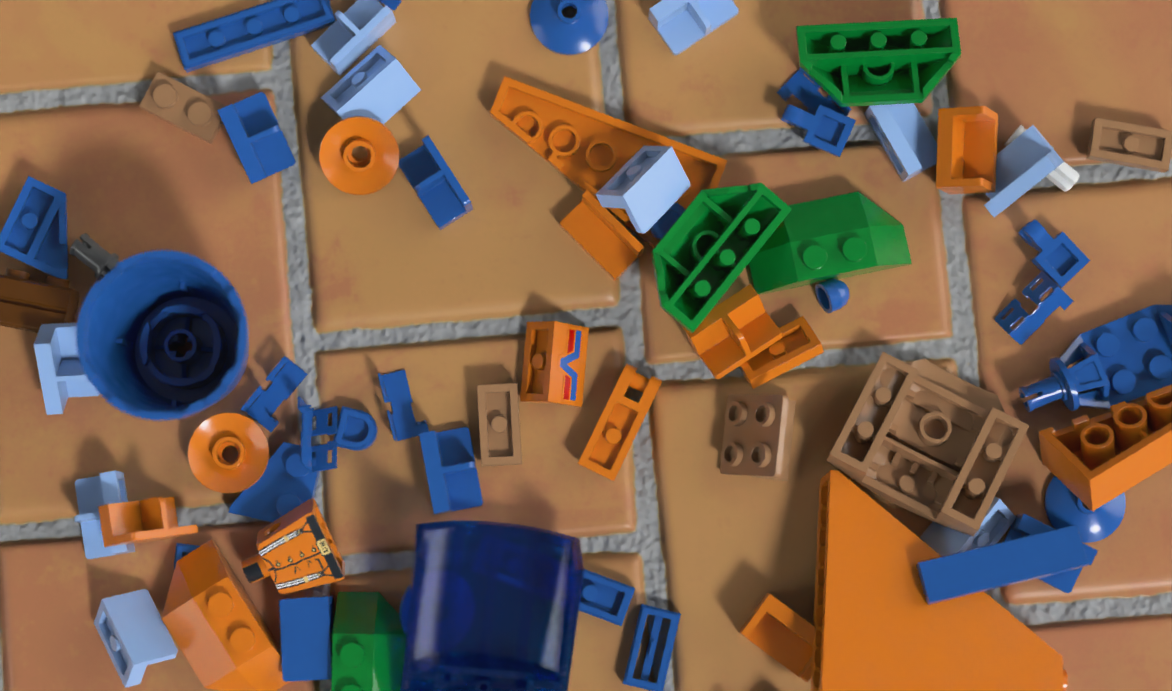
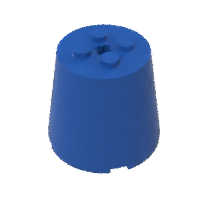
(140, 318)

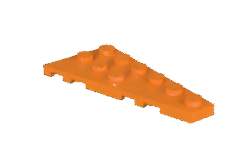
(592, 145)

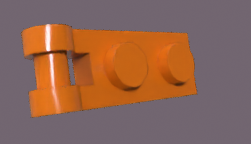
(619, 424)

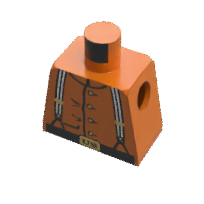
(296, 552)

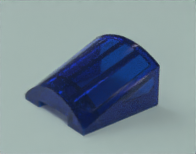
(491, 608)

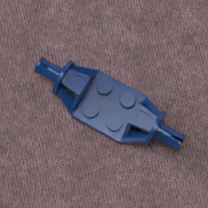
(1118, 360)

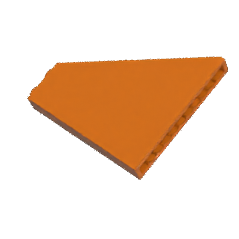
(876, 620)

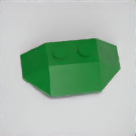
(879, 59)
(829, 241)
(712, 247)
(366, 644)

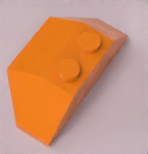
(220, 626)

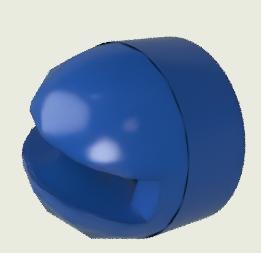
(832, 294)

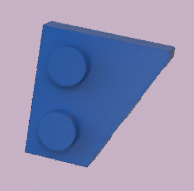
(38, 229)
(280, 488)

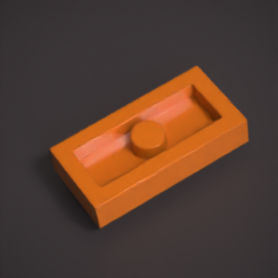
(793, 349)

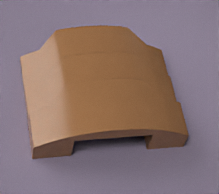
(928, 442)

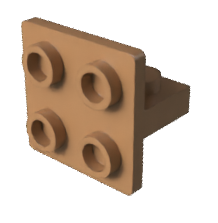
(758, 436)

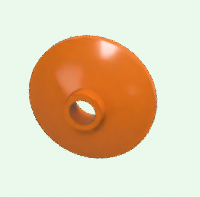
(355, 174)
(208, 448)

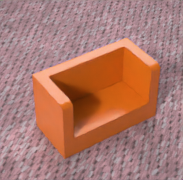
(966, 150)
(781, 635)

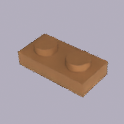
(183, 107)
(1130, 145)
(499, 424)

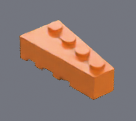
(1113, 450)

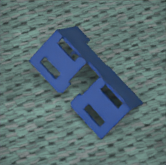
(808, 93)
(1035, 319)
(282, 387)
(400, 398)
(321, 428)

